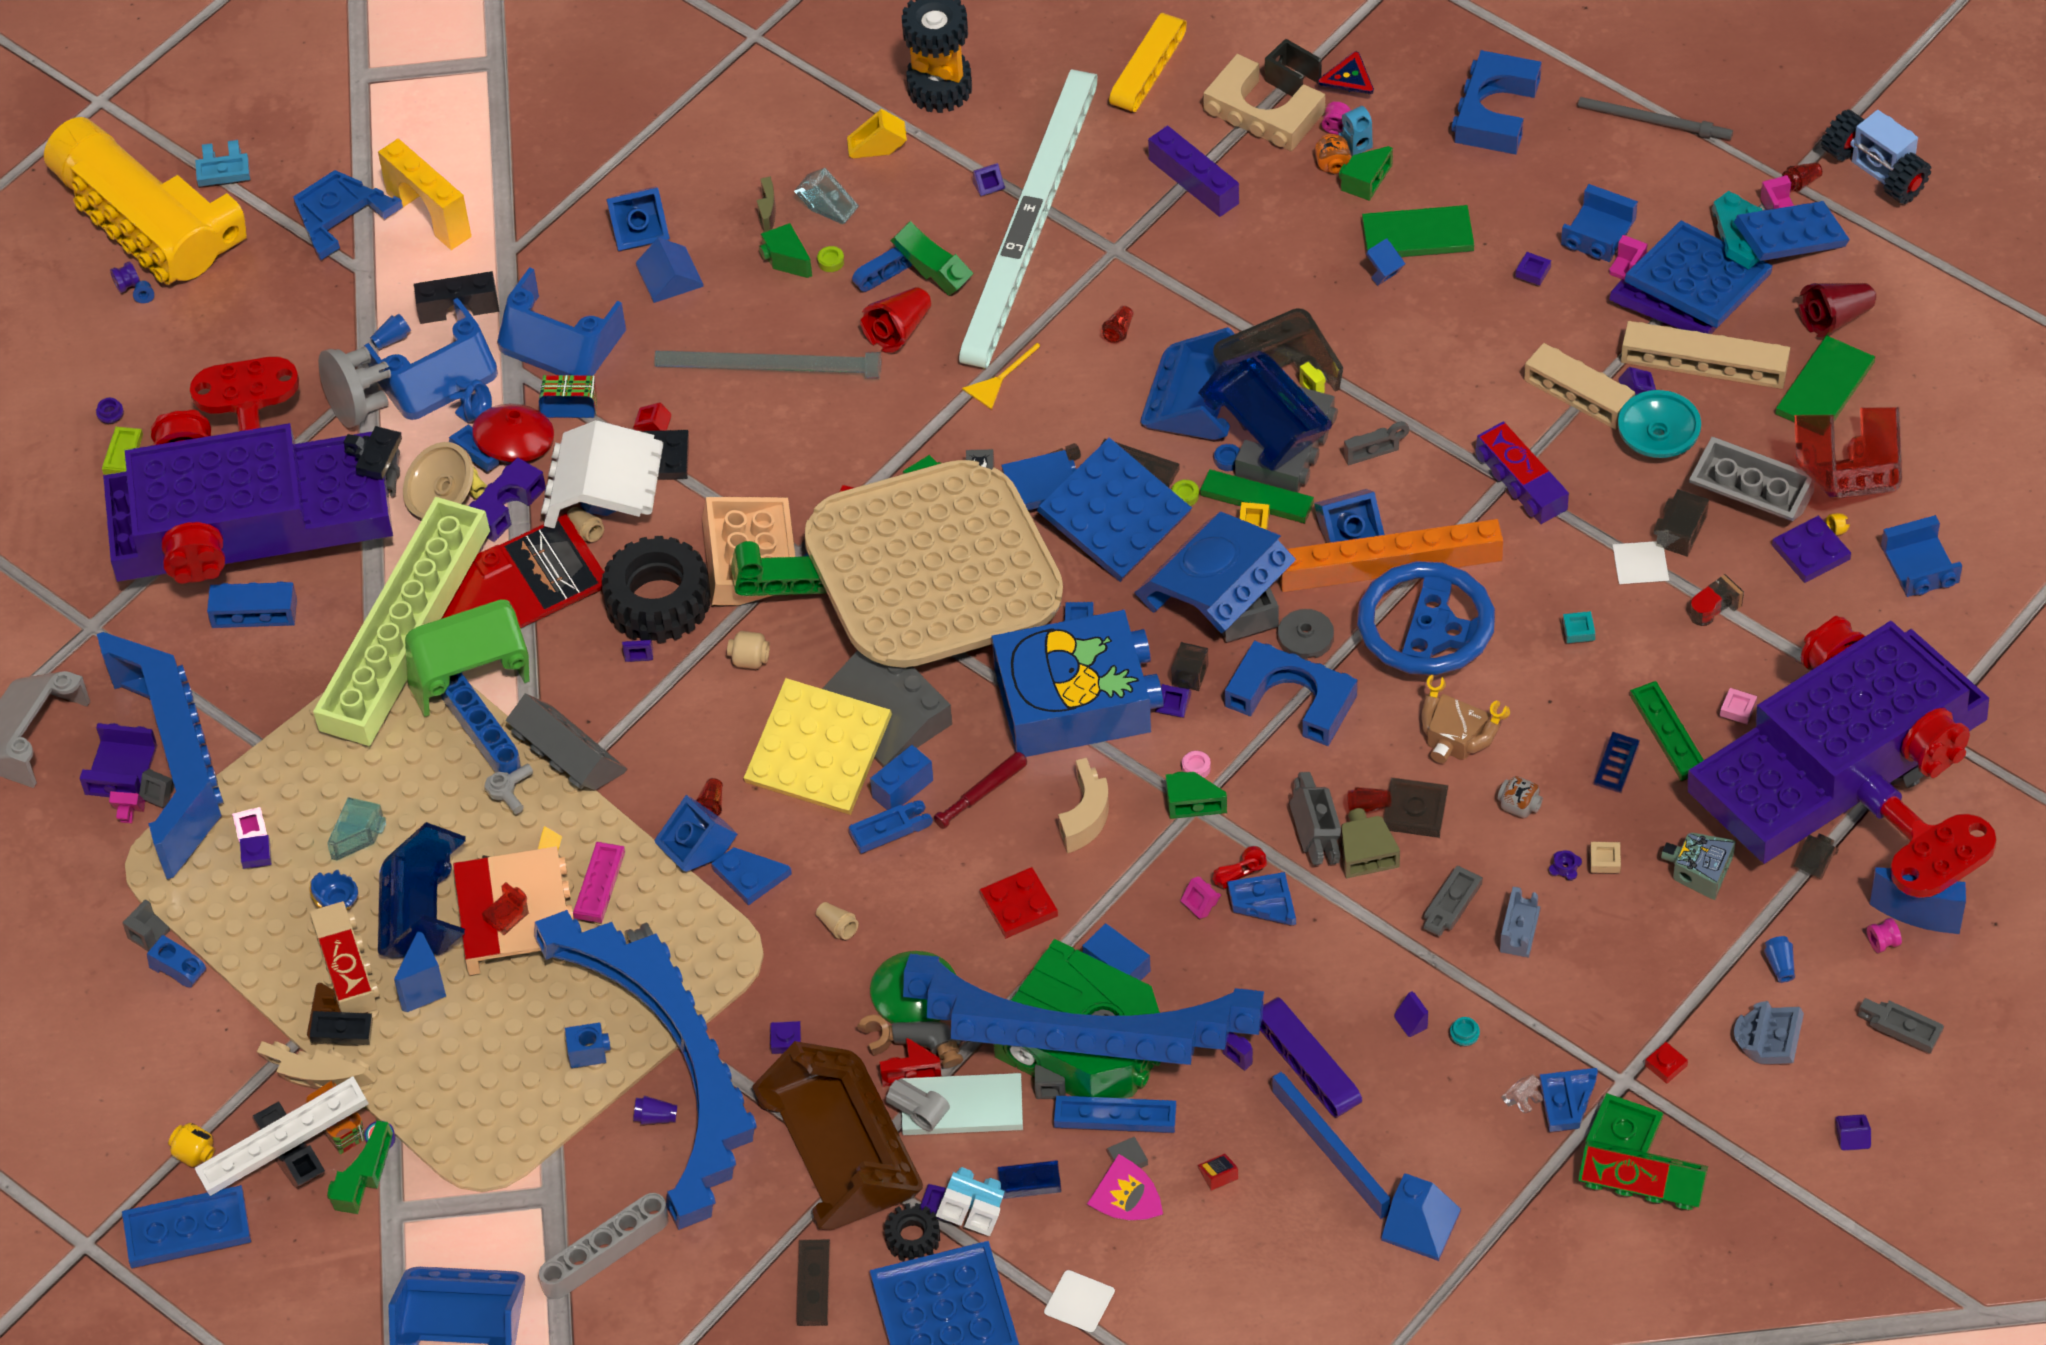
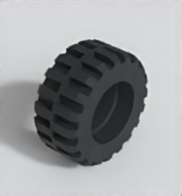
(649, 562)

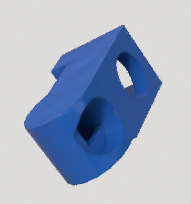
(175, 961)

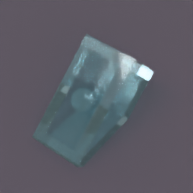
(826, 196)
(356, 828)

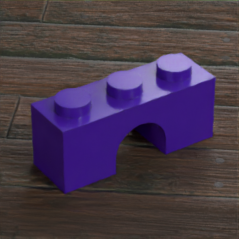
(516, 483)

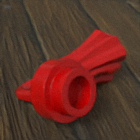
(1252, 858)

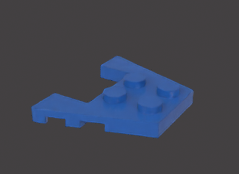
(332, 201)

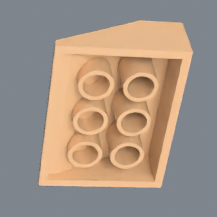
(738, 520)

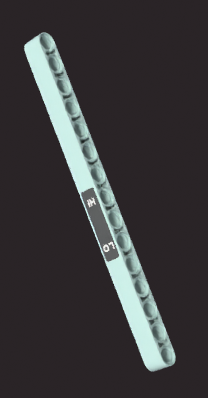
(1028, 219)

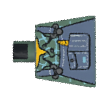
(1701, 862)

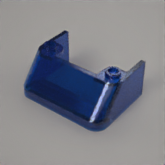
(410, 892)

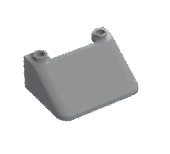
(18, 709)

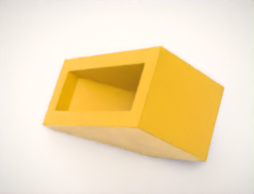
(877, 136)

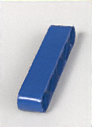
(481, 725)

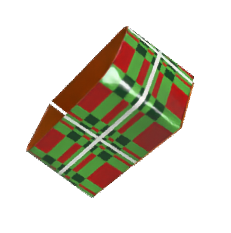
(350, 1138)

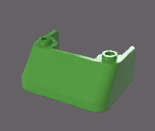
(462, 644)

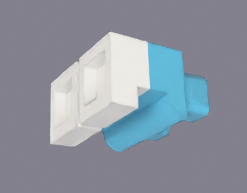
(967, 1193)

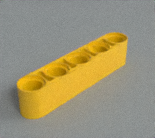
(1148, 62)

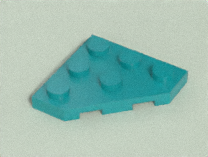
(1726, 210)

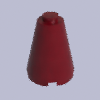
(1833, 305)

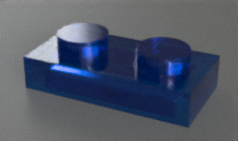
(1030, 1179)

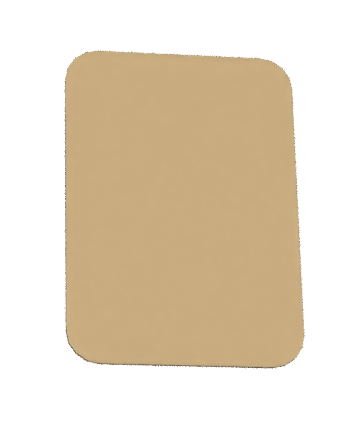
(486, 1071)

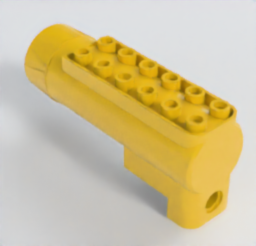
(157, 222)

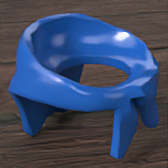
(472, 404)

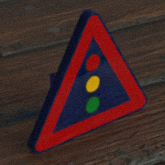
(1348, 75)

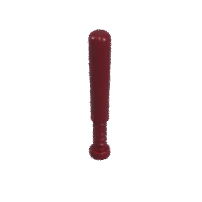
(990, 782)

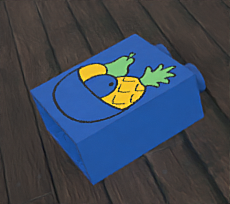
(1075, 683)

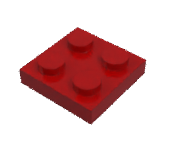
(1018, 902)

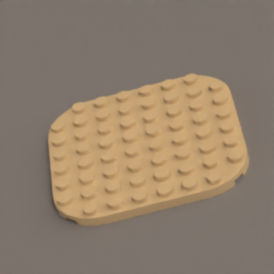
(932, 563)

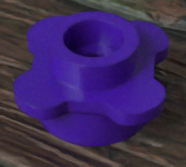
(1565, 858)

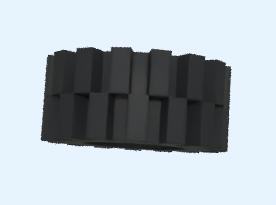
(907, 1218)

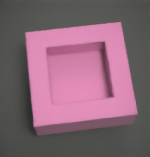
(1738, 706)

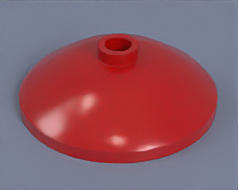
(513, 432)

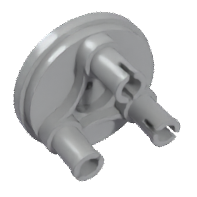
(346, 385)

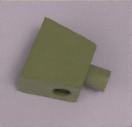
(1367, 845)

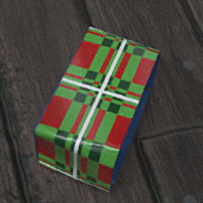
(568, 396)

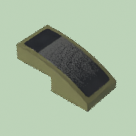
(767, 206)

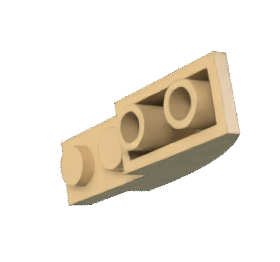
(317, 1069)

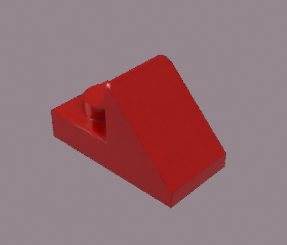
(918, 1064)

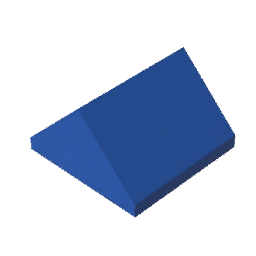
(667, 270)
(419, 976)

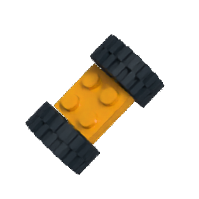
(937, 69)

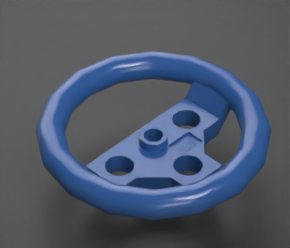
(1430, 624)

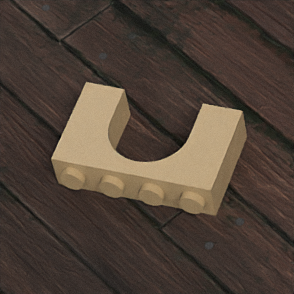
(1282, 125)

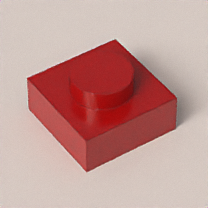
(1666, 1062)

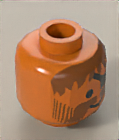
(1332, 152)

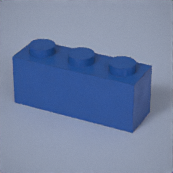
(252, 605)

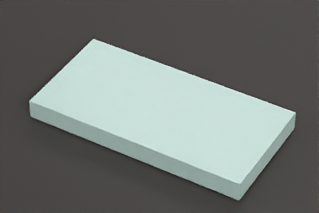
(975, 1103)

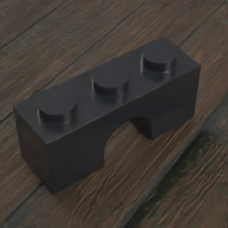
(473, 290)

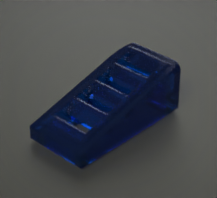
(1623, 742)

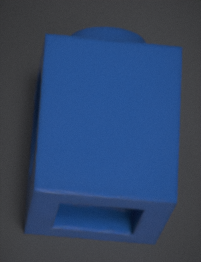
(585, 1034)

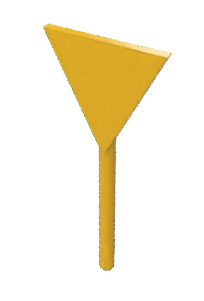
(987, 390)

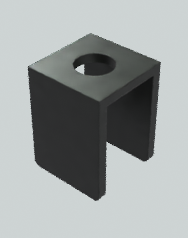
(1296, 58)

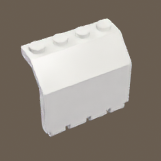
(604, 469)

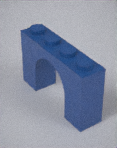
(1492, 75)
(1268, 666)

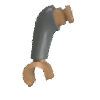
(925, 1033)

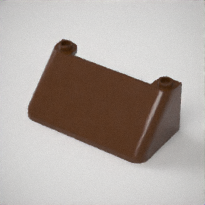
(839, 1132)

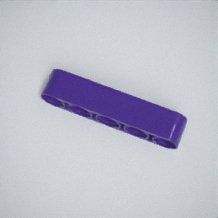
(1308, 1058)

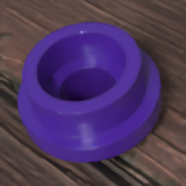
(109, 410)

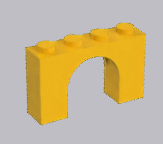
(411, 177)

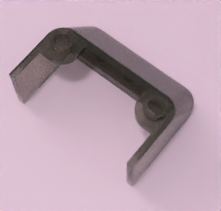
(1286, 340)

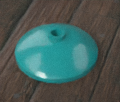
(1659, 423)

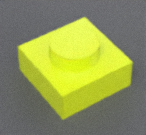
(1312, 378)

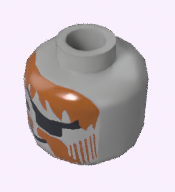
(1520, 797)

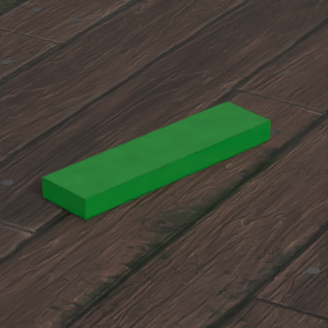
(1237, 490)
(1666, 728)

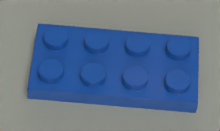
(1791, 230)
(186, 1226)

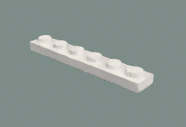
(281, 1136)

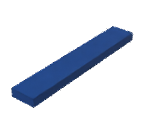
(1331, 1145)

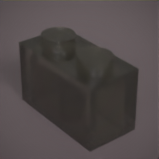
(1681, 522)

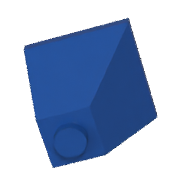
(637, 218)
(694, 835)
(1420, 1218)

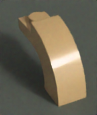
(1088, 818)

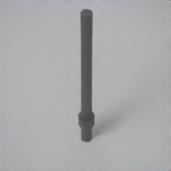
(1705, 129)

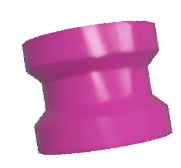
(1332, 120)
(1884, 935)

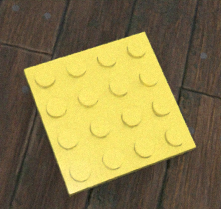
(818, 746)

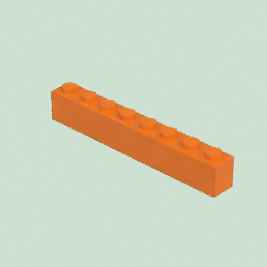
(1372, 556)

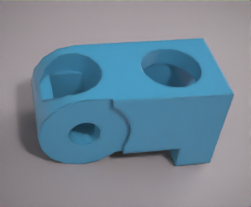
(1357, 127)

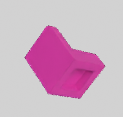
(1776, 193)
(1629, 253)

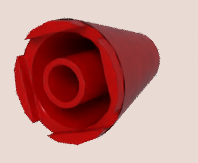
(895, 318)

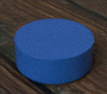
(1225, 457)

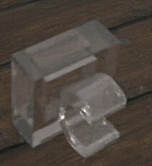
(1521, 1091)

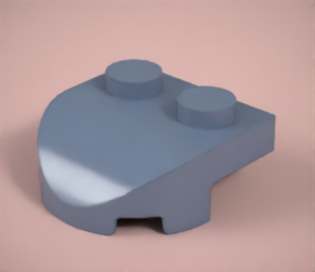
(1769, 1033)

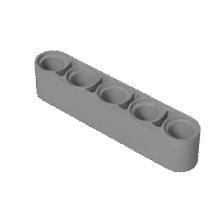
(598, 1258)

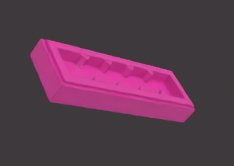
(599, 882)

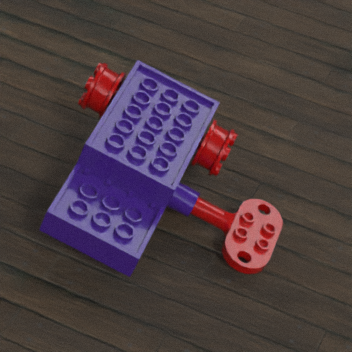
(235, 494)
(1841, 739)

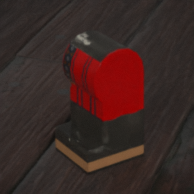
(1714, 600)

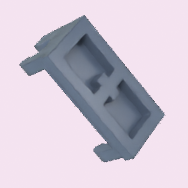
(1520, 924)

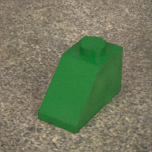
(1366, 172)
(785, 251)
(1193, 796)

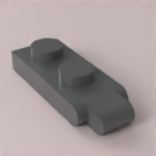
(1452, 900)

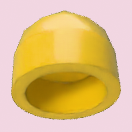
(1837, 523)

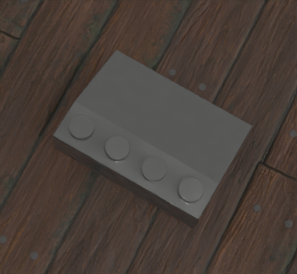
(915, 704)

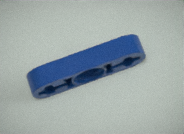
(875, 273)

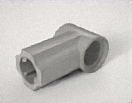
(923, 1107)

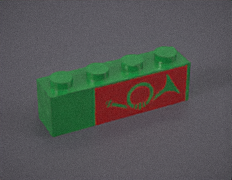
(1643, 1174)

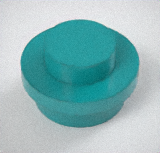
(1465, 1031)

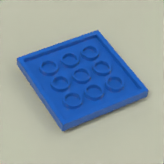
(1695, 275)
(1114, 509)
(945, 1299)

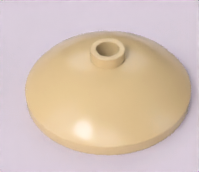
(440, 472)

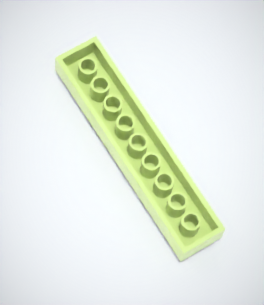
(412, 596)

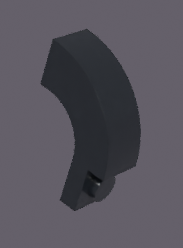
(300, 1162)

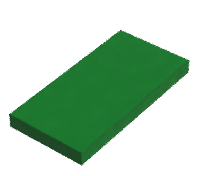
(1421, 230)
(1826, 381)

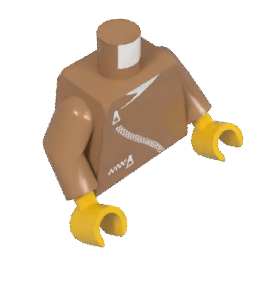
(1457, 727)

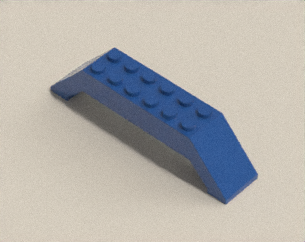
(195, 803)

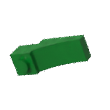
(931, 259)
(366, 1171)

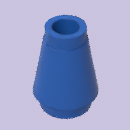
(391, 331)
(1781, 958)

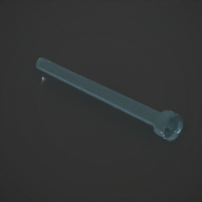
(870, 364)

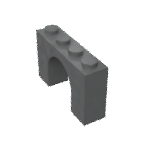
(1296, 470)

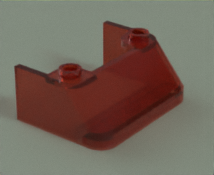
(1873, 456)

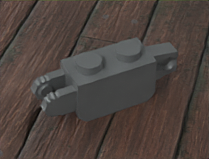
(1315, 819)

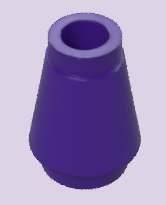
(654, 1111)

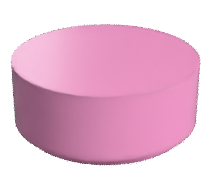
(1196, 762)

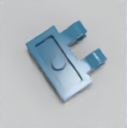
(223, 169)

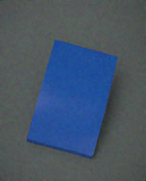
(1935, 913)

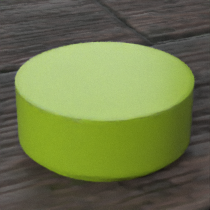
(830, 259)
(1187, 491)

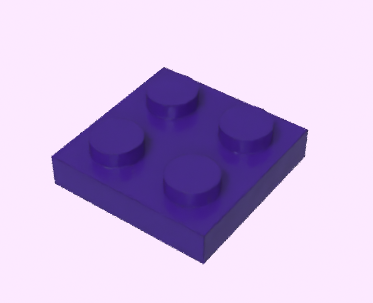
(1811, 549)

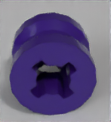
(124, 276)

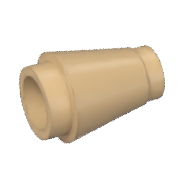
(586, 524)
(838, 921)

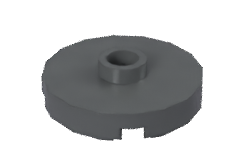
(1310, 643)

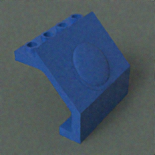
(1219, 570)

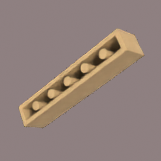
(1705, 354)

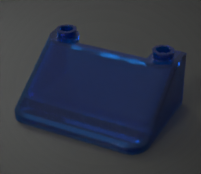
(1267, 406)

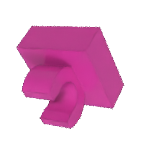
(126, 805)
(1200, 897)

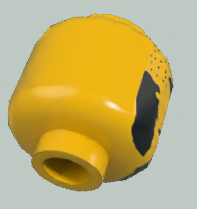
(191, 1144)

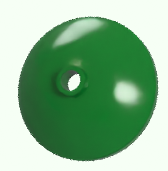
(888, 988)

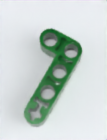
(772, 575)

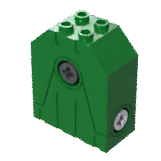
(1083, 985)

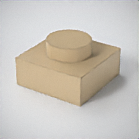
(1605, 857)

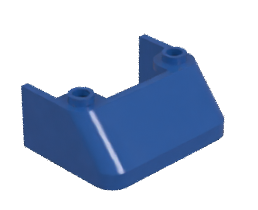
(553, 343)
(430, 381)

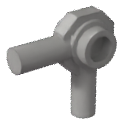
(502, 785)

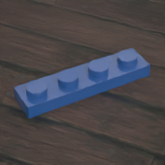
(1115, 1114)

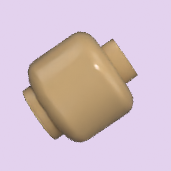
(748, 650)

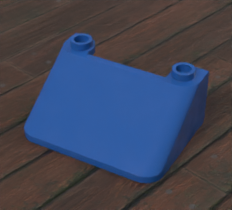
(1174, 395)
(456, 1306)

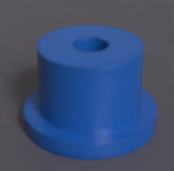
(143, 292)

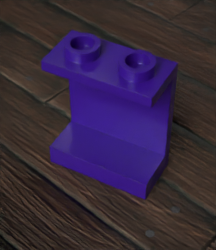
(119, 760)

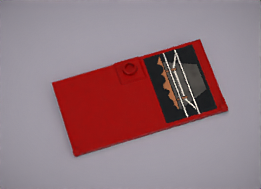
(533, 572)

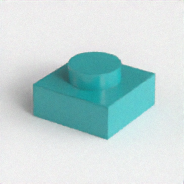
(1579, 627)

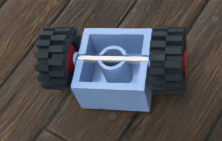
(1881, 150)

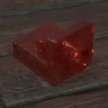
(507, 910)

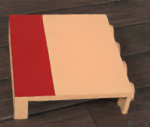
(479, 886)

